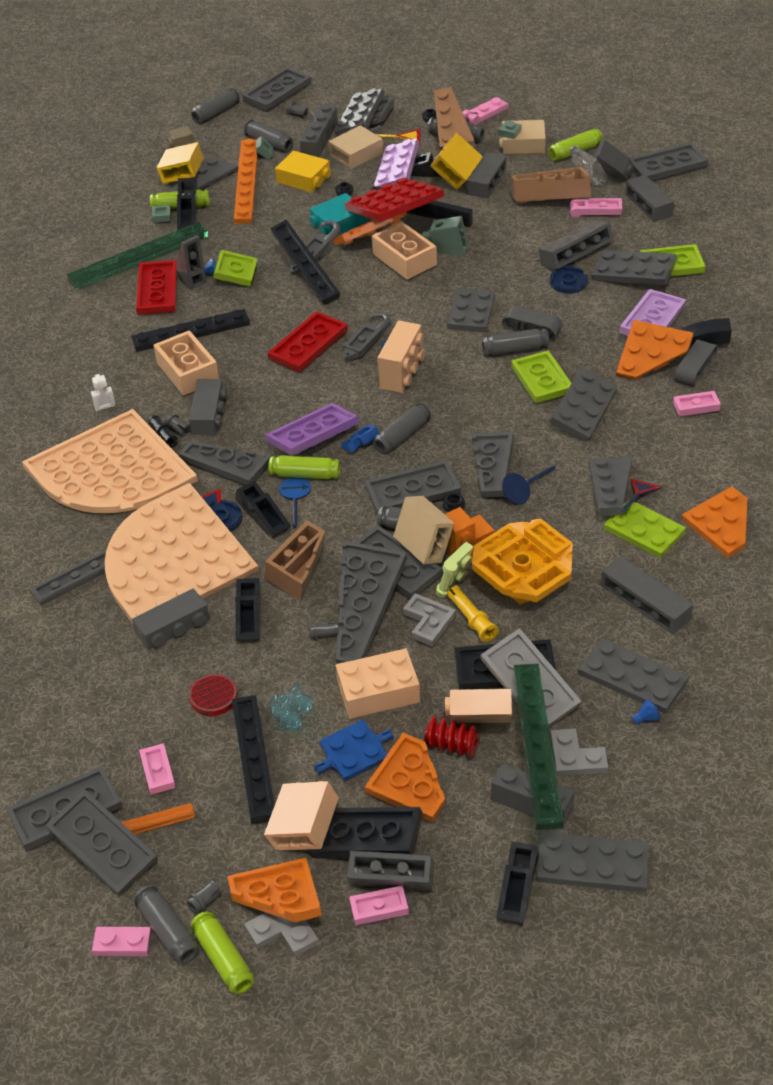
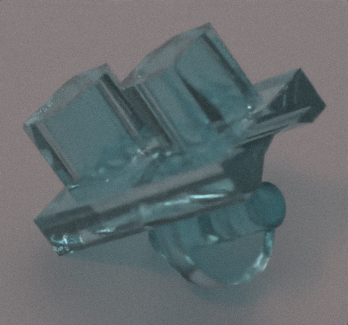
(285, 707)

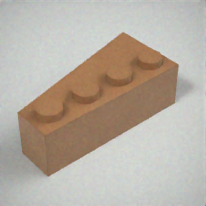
(450, 118)
(551, 185)

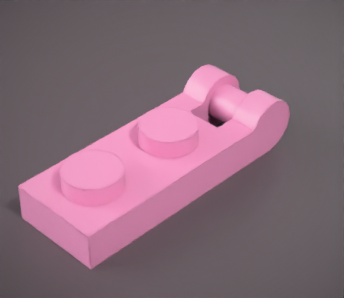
(485, 110)
(595, 206)

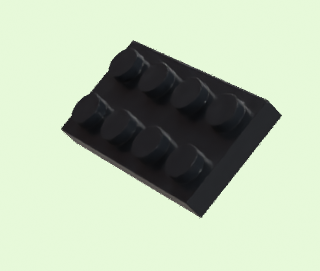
(473, 672)
(371, 831)

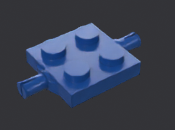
(353, 750)

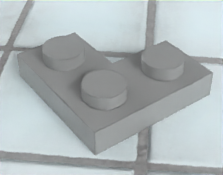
(433, 618)
(576, 761)
(269, 927)

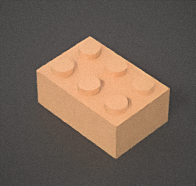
(404, 250)
(400, 356)
(185, 361)
(378, 683)

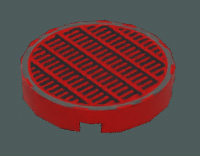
(213, 694)

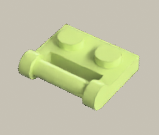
(454, 569)

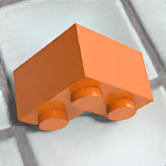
(466, 530)

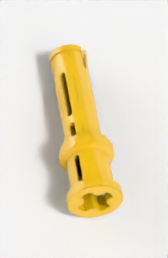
(477, 619)

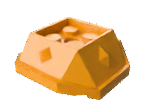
(524, 560)

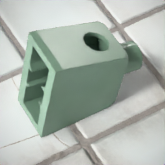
(448, 236)

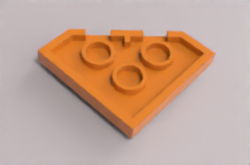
(366, 229)
(651, 348)
(721, 521)
(408, 778)
(278, 890)

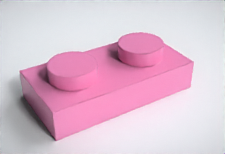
(696, 403)
(157, 769)
(378, 905)
(121, 941)

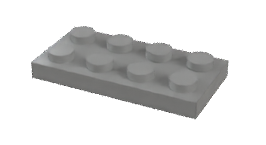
(518, 650)

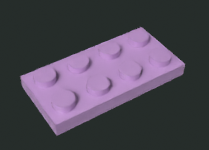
(397, 162)
(655, 309)

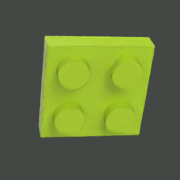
(235, 268)

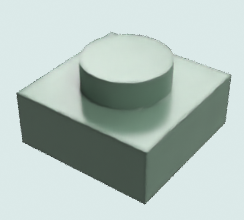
(510, 129)
(264, 148)
(161, 213)

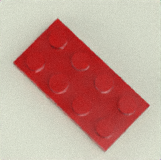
(157, 287)
(307, 341)

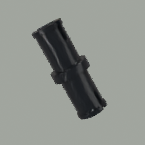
(162, 430)

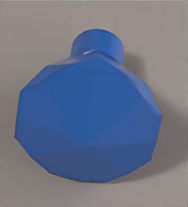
(210, 267)
(648, 712)

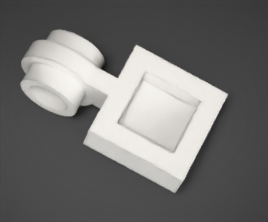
(104, 396)

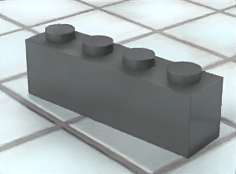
(319, 130)
(575, 244)
(647, 595)

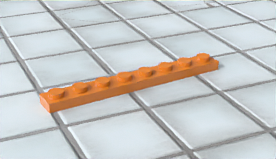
(246, 182)

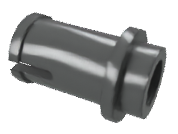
(297, 110)
(177, 424)
(323, 629)
(198, 901)

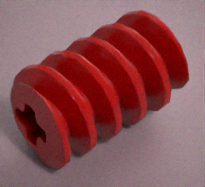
(451, 737)

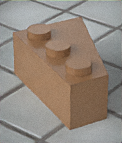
(296, 560)

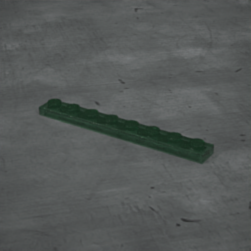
(135, 256)
(538, 748)

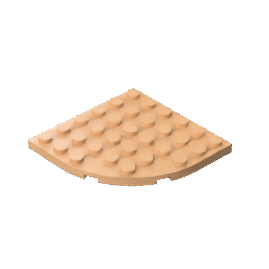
(110, 467)
(170, 550)

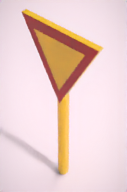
(406, 135)

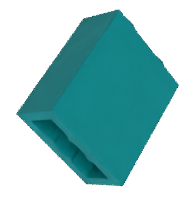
(335, 211)

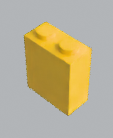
(456, 161)
(180, 162)
(303, 171)

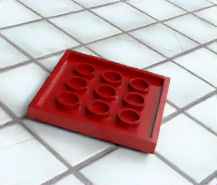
(394, 199)

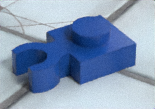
(363, 436)

